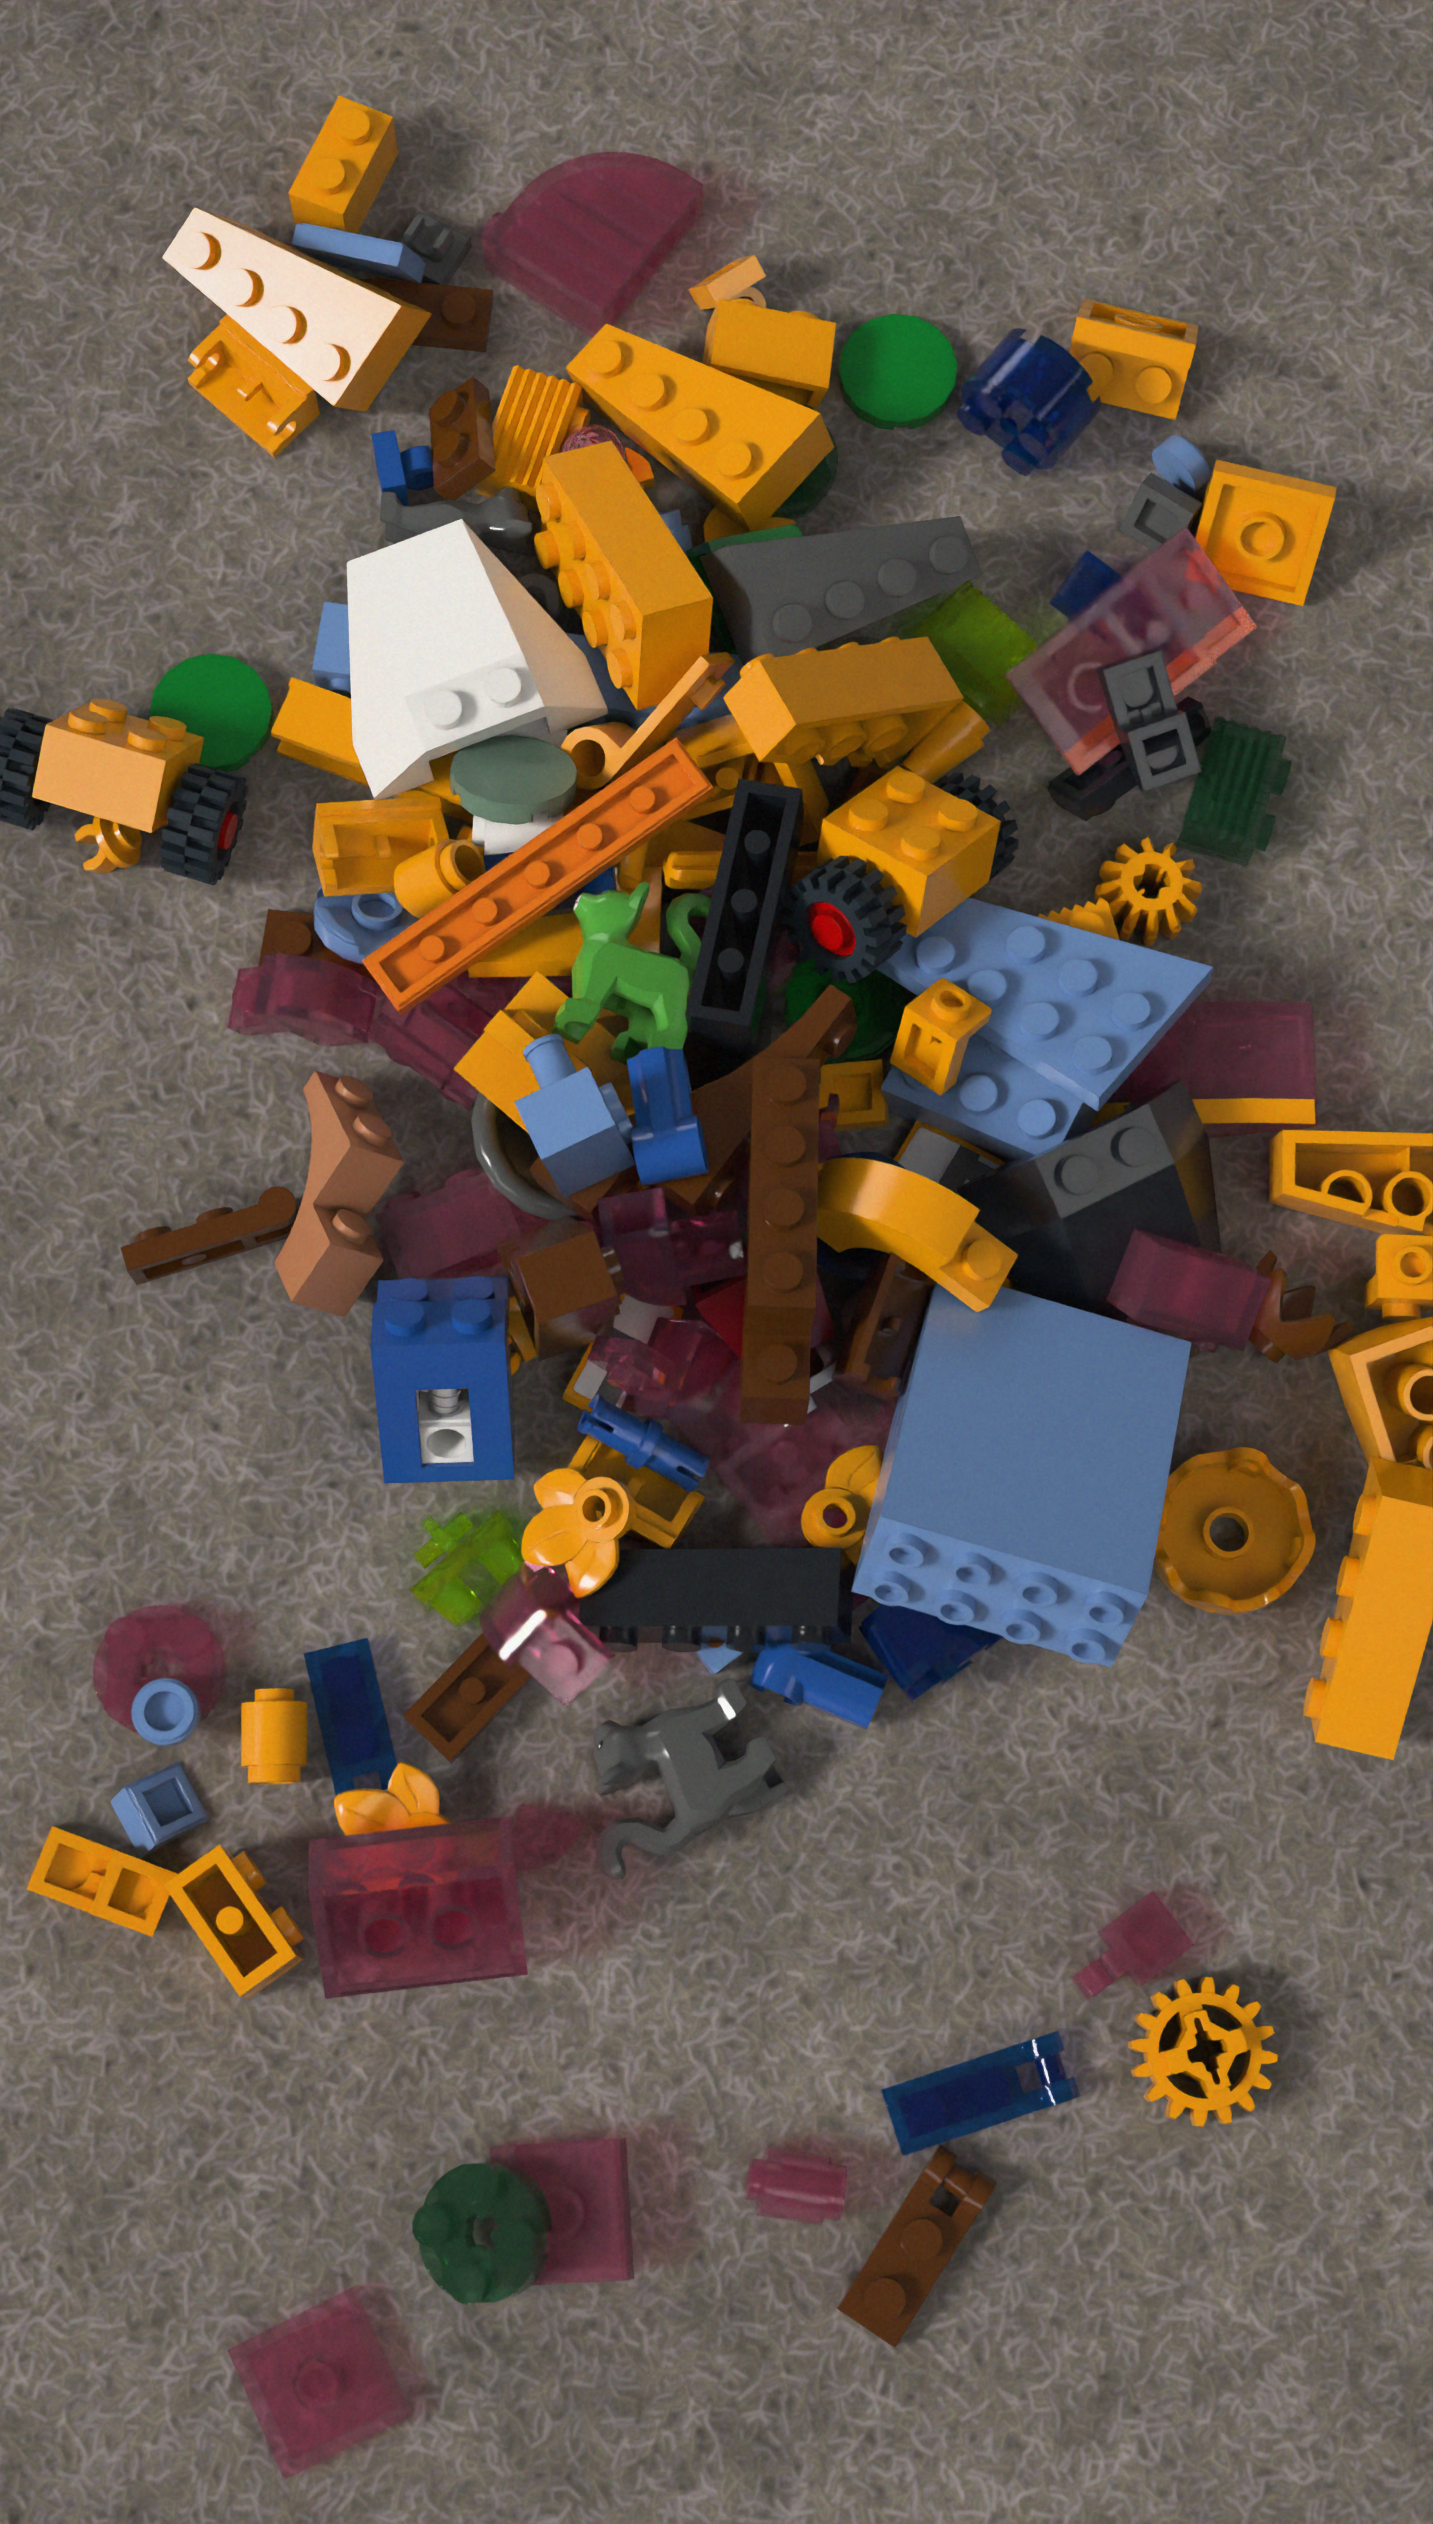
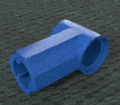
(667, 1134)
(821, 1681)

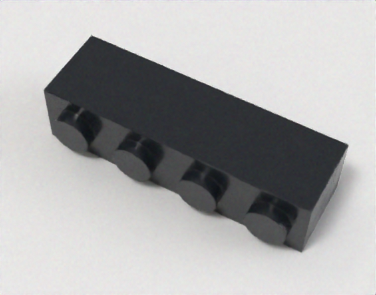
(745, 917)
(724, 1598)

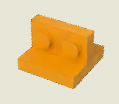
(1133, 357)
(1264, 530)
(497, 1060)

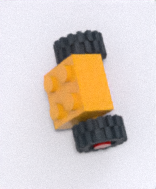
(126, 774)
(895, 867)

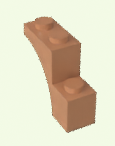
(350, 1167)

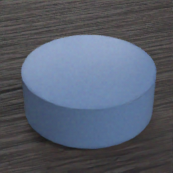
(1181, 464)
(166, 1712)

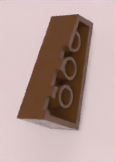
(563, 1284)

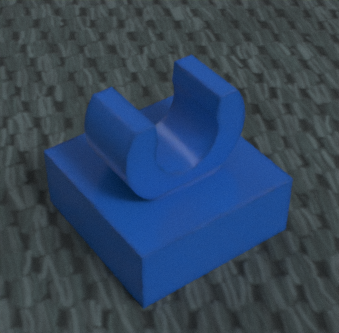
(401, 470)

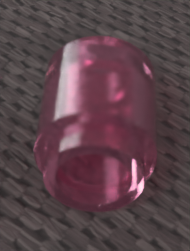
(796, 2186)

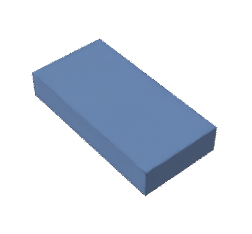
(359, 252)

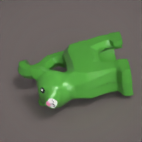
(629, 979)

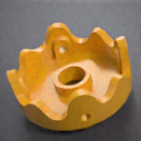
(1275, 1526)

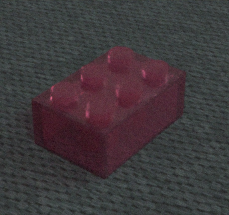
(417, 1907)

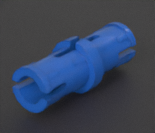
(643, 1443)

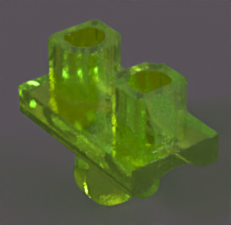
(443, 1585)

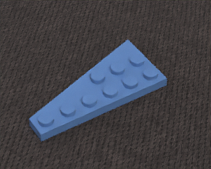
(1058, 994)

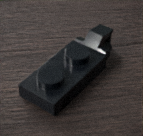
(1111, 775)

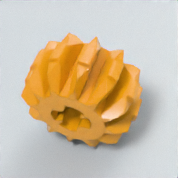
(1172, 880)

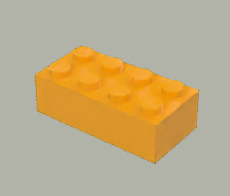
(621, 571)

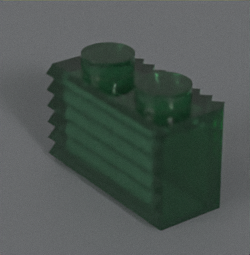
(1233, 791)

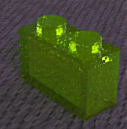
(978, 650)

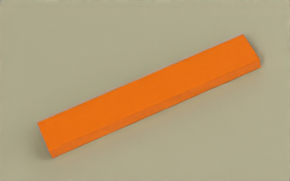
(538, 876)

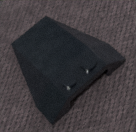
(1083, 1198)

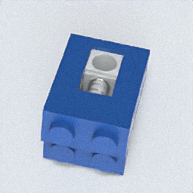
(441, 1341)

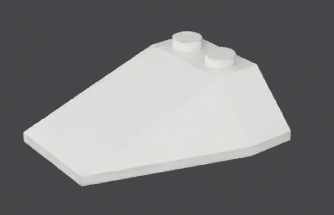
(451, 657)

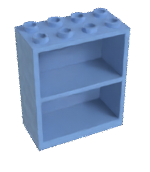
(1026, 1473)

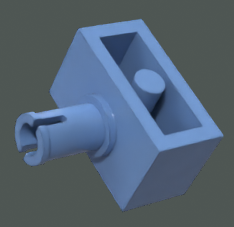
(572, 1120)

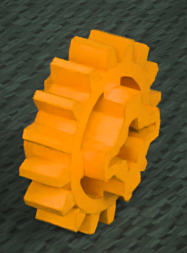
(1214, 2083)

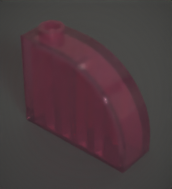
(592, 234)

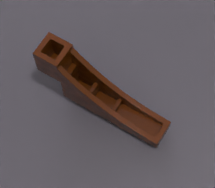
(724, 1118)
(780, 1242)

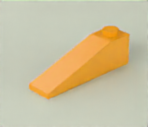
(1389, 1390)

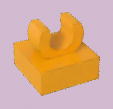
(730, 283)

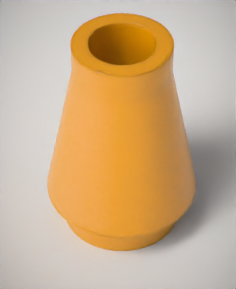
(947, 743)

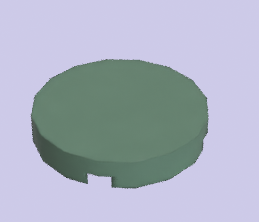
(513, 779)

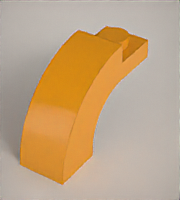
(914, 1218)

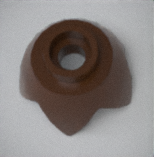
(1286, 1320)

